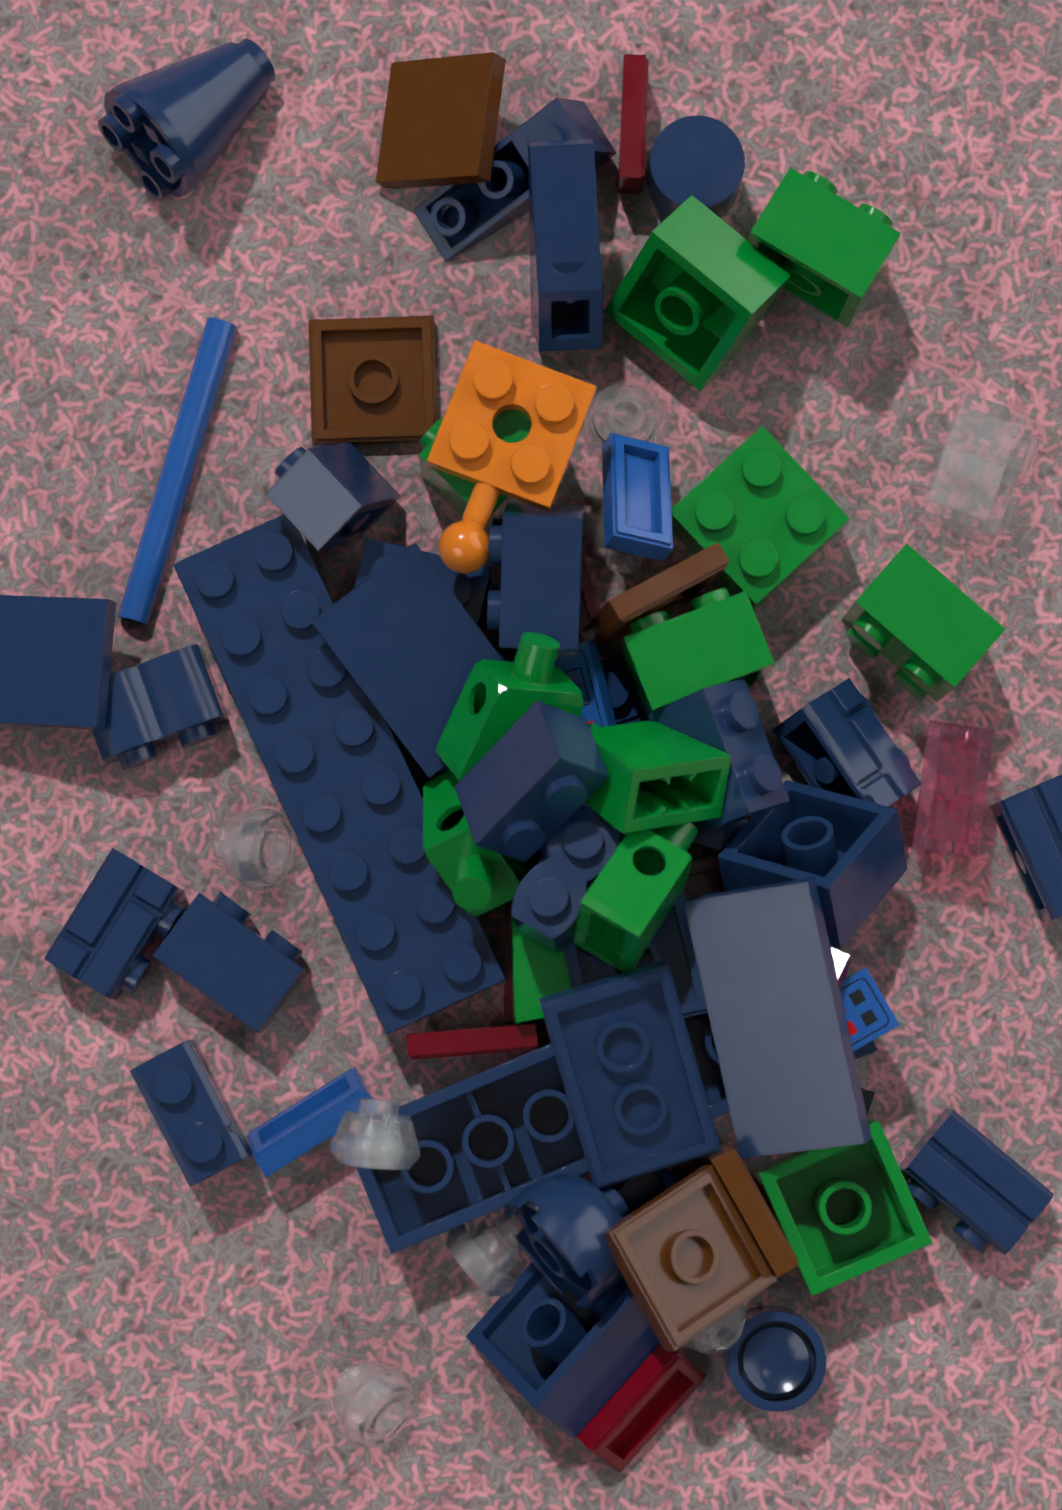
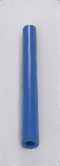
(177, 471)

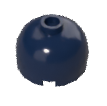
(565, 1234)

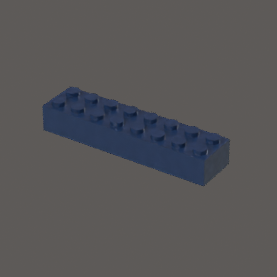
(336, 775)
(497, 1137)

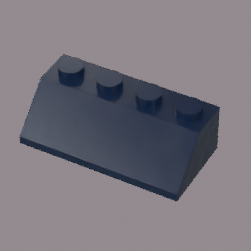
(564, 1355)

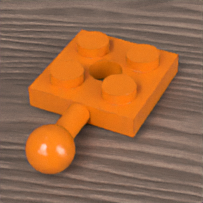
(521, 470)

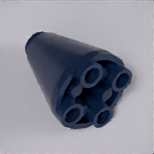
(185, 114)

